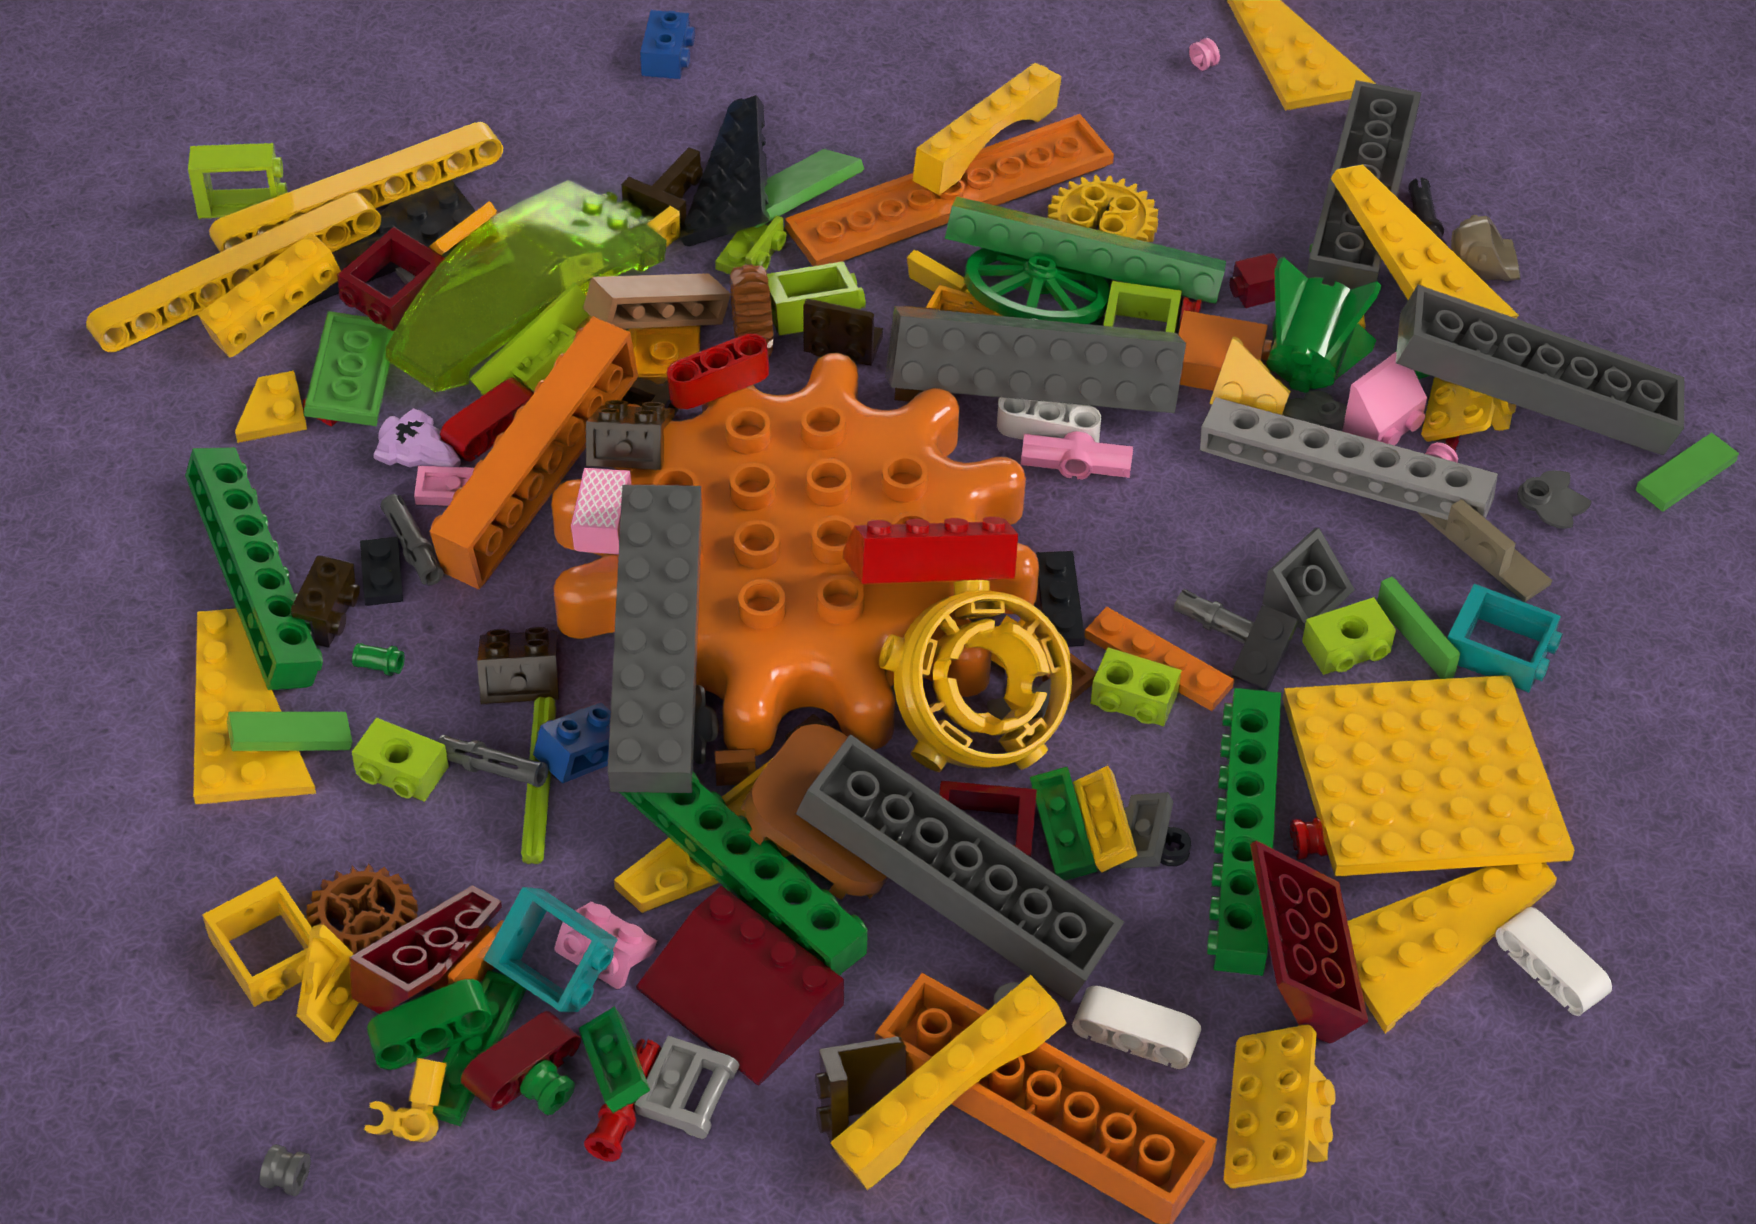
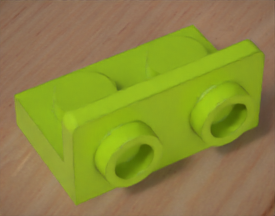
(752, 246)

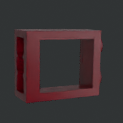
(402, 251)
(999, 800)

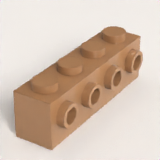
(657, 300)

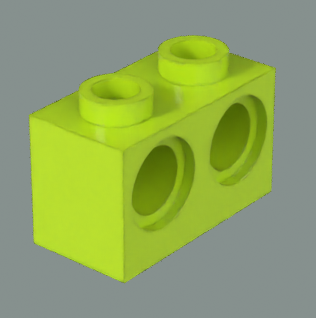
(1135, 687)

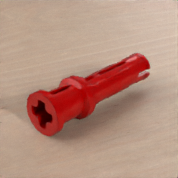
(612, 1127)

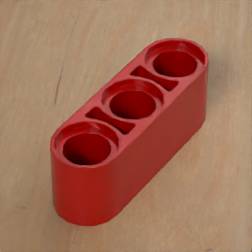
(718, 371)
(479, 424)

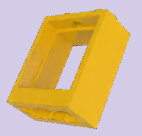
(235, 919)

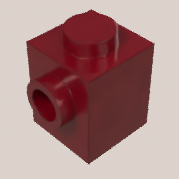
(1254, 280)

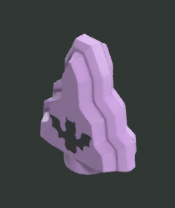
(413, 442)

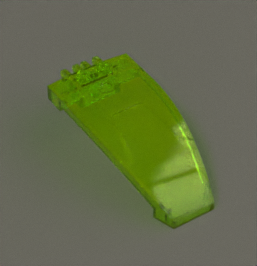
(514, 272)

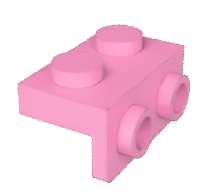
(629, 950)

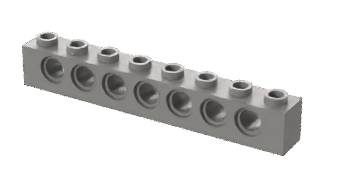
(1344, 460)

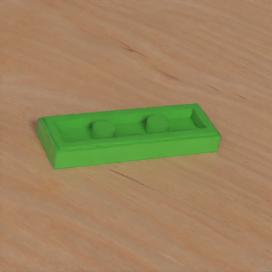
(1687, 472)
(1418, 628)
(288, 731)

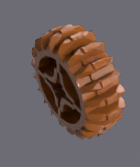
(751, 303)
(356, 904)

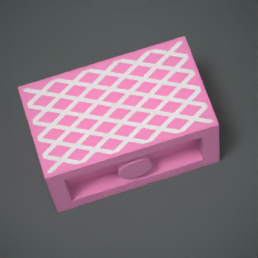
(598, 510)

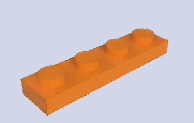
(1198, 679)

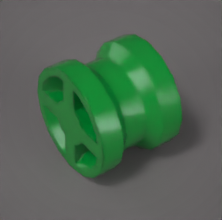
(547, 1087)

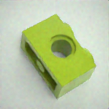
(1348, 636)
(400, 760)

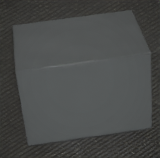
(1307, 580)

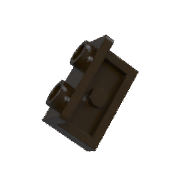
(326, 597)

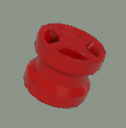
(1308, 838)

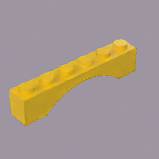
(949, 152)
(893, 1125)

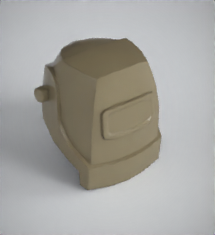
(1484, 250)

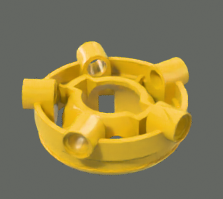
(1023, 661)

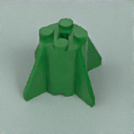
(1317, 328)

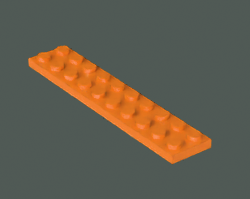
(907, 209)

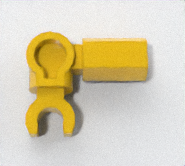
(419, 1122)

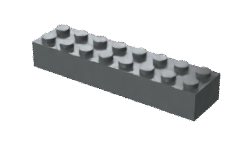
(1379, 137)
(1034, 359)
(1540, 370)
(655, 640)
(959, 867)

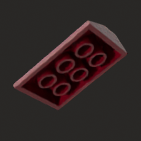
(1309, 944)
(742, 985)

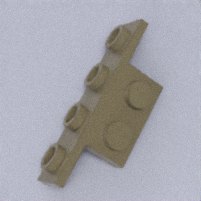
(1491, 550)

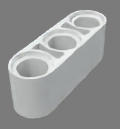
(1046, 418)
(1555, 960)
(1137, 1025)

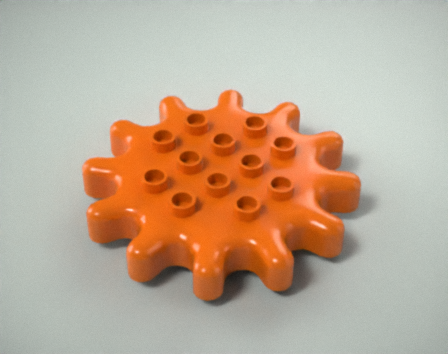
(779, 501)

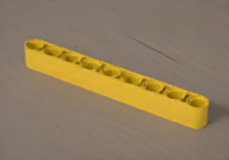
(378, 181)
(201, 284)

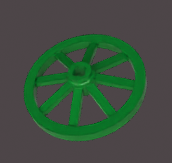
(1037, 276)

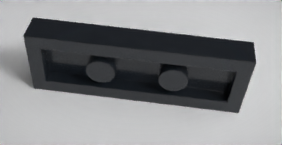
(1060, 595)

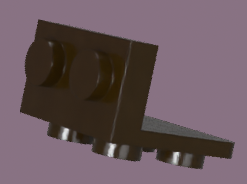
(856, 1079)

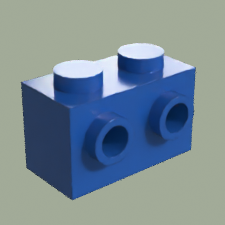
(666, 44)
(575, 742)

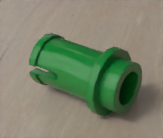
(378, 658)

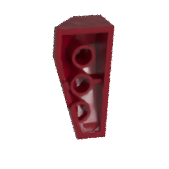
(419, 950)

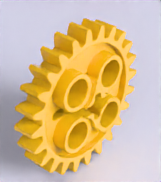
(1086, 206)

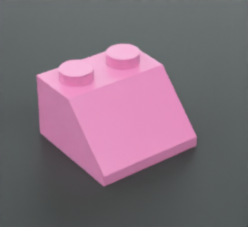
(1385, 403)

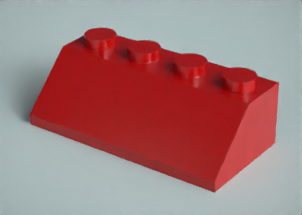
(932, 551)

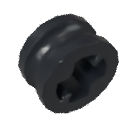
(1176, 857)

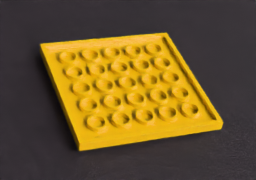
(1425, 775)

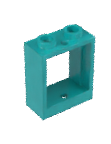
(1513, 616)
(517, 933)

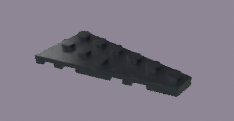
(734, 179)
(420, 215)

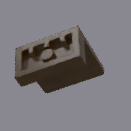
(840, 330)
(627, 435)
(517, 665)

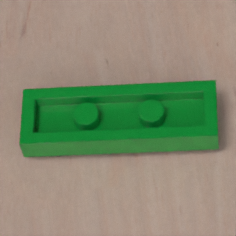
(1063, 824)
(614, 1060)

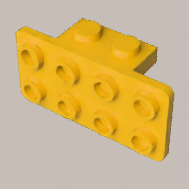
(1462, 411)
(1277, 1108)

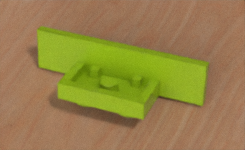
(535, 348)

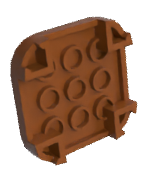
(776, 798)

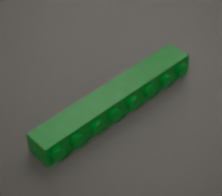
(1085, 249)

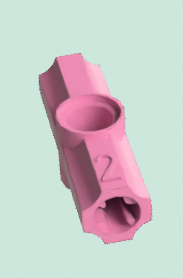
(1076, 455)

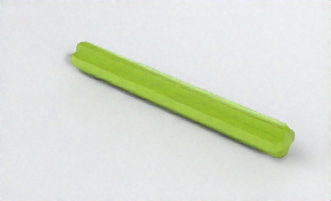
(537, 797)

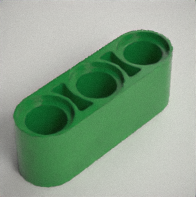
(429, 1024)

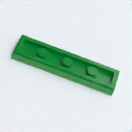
(503, 1000)

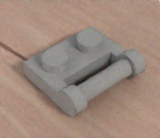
(674, 1079)

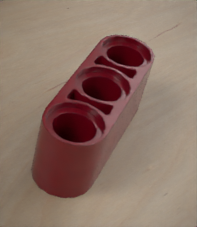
(499, 1071)

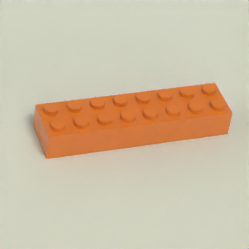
(532, 454)
(1064, 1110)

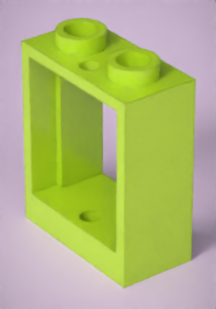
(232, 158)
(822, 283)
(1143, 303)

